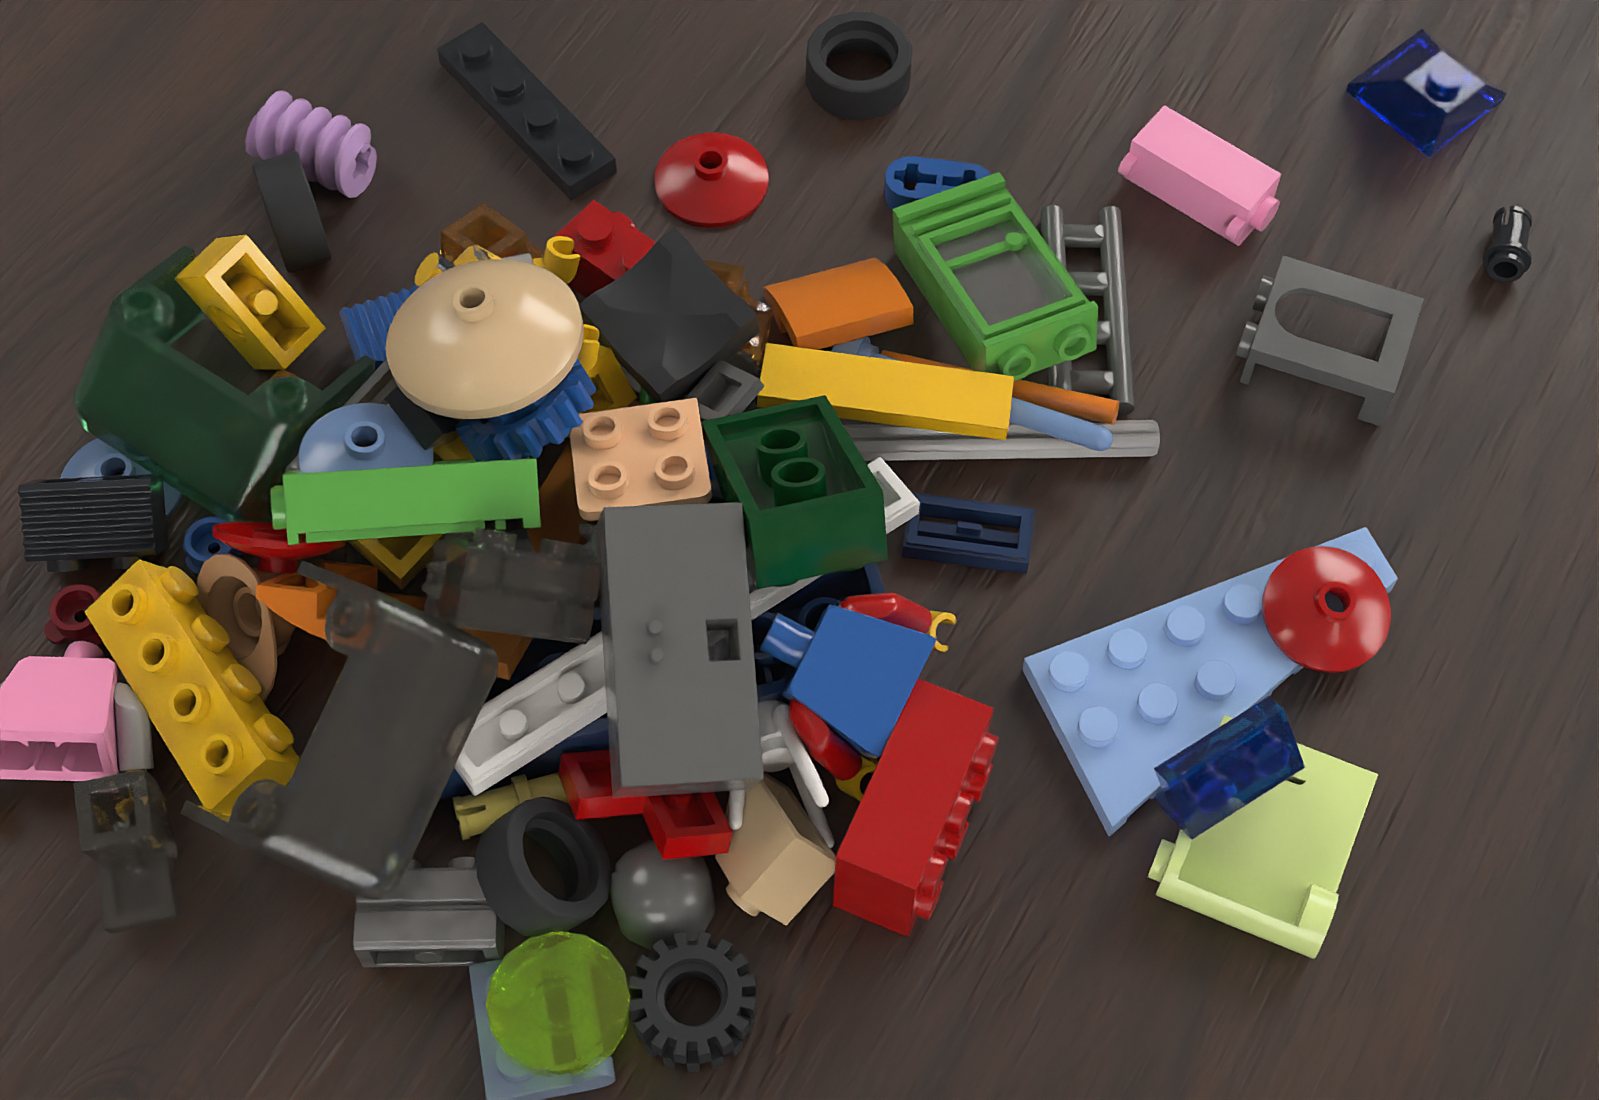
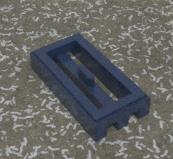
(969, 542)

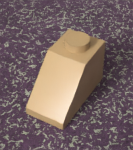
(776, 854)

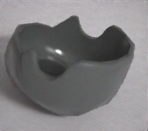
(661, 896)

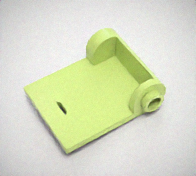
(1276, 858)

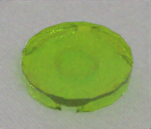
(558, 1004)

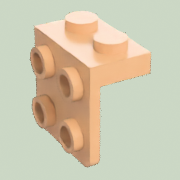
(640, 457)

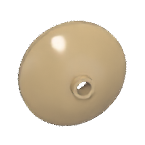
(484, 339)

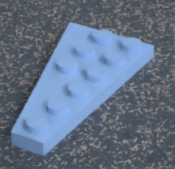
(1166, 680)

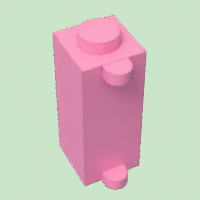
(1202, 176)

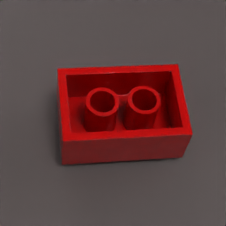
(915, 809)

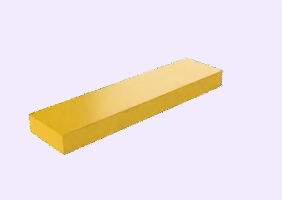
(890, 390)

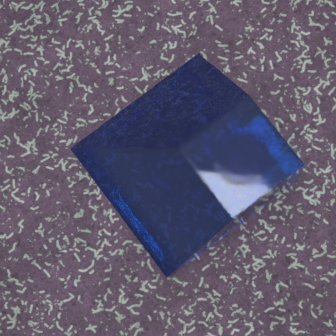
(1425, 92)

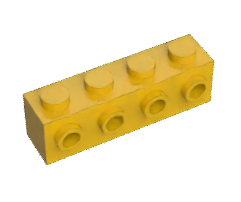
(192, 684)

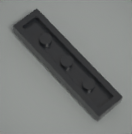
(527, 111)

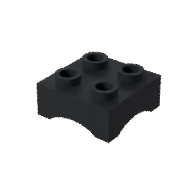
(670, 318)

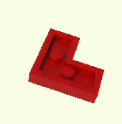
(678, 822)

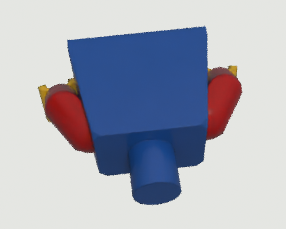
(853, 676)

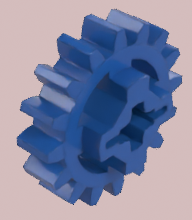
(532, 427)

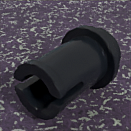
(1508, 254)

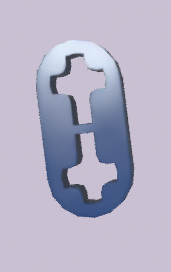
(929, 174)

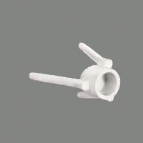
(780, 750)

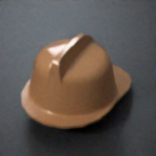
(254, 630)

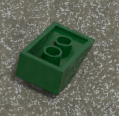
(801, 491)

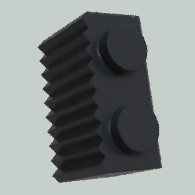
(93, 519)

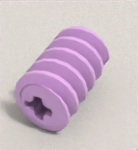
(327, 146)

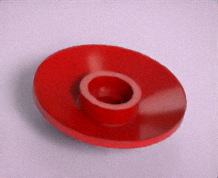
(711, 195)
(270, 545)
(1305, 625)

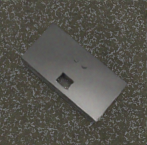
(678, 650)

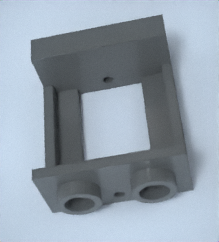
(1278, 349)

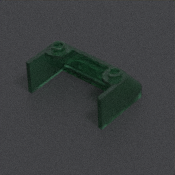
(183, 418)

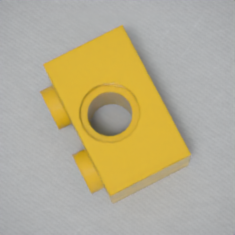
(250, 303)

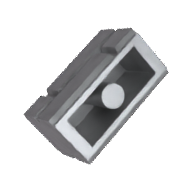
(429, 920)

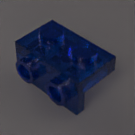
(1228, 768)

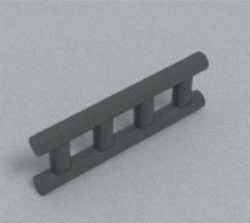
(1109, 284)

